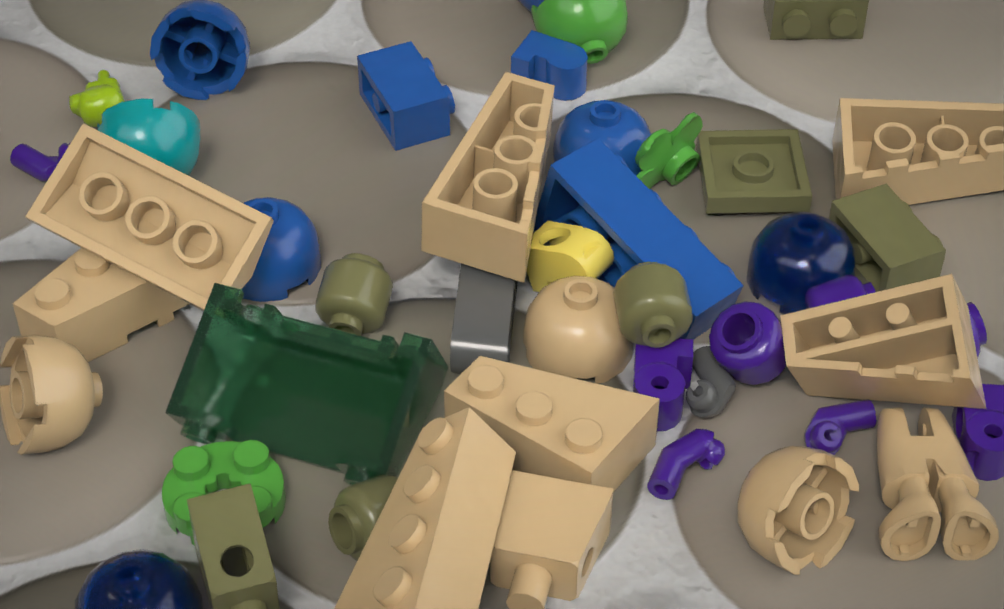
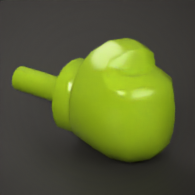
(96, 99)

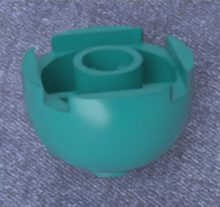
(158, 132)

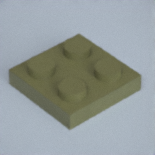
(753, 171)

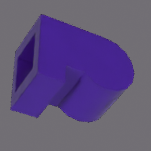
(664, 375)
(982, 434)

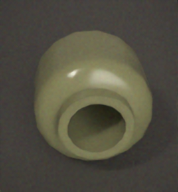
(354, 294)
(652, 304)
(357, 513)

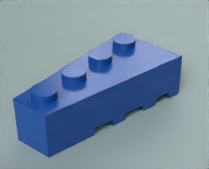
(603, 194)

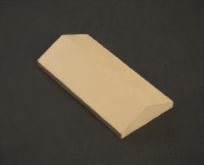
(150, 218)

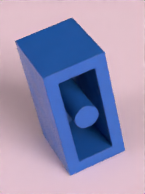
(405, 95)

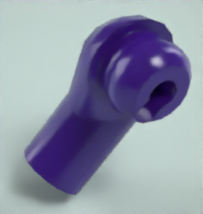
(34, 162)
(833, 422)
(677, 456)

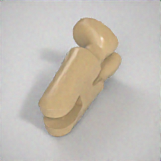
(926, 478)

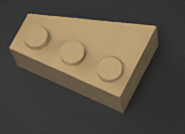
(888, 347)
(558, 421)

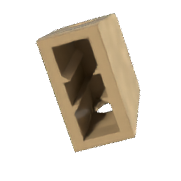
(548, 538)

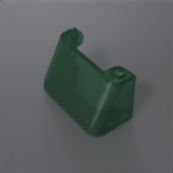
(305, 388)

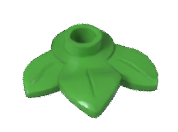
(670, 154)

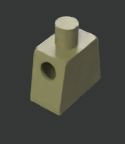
(233, 550)

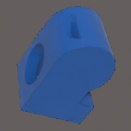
(553, 63)

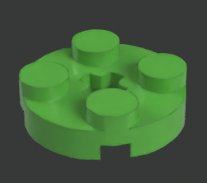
(218, 467)

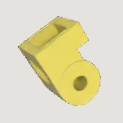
(570, 253)

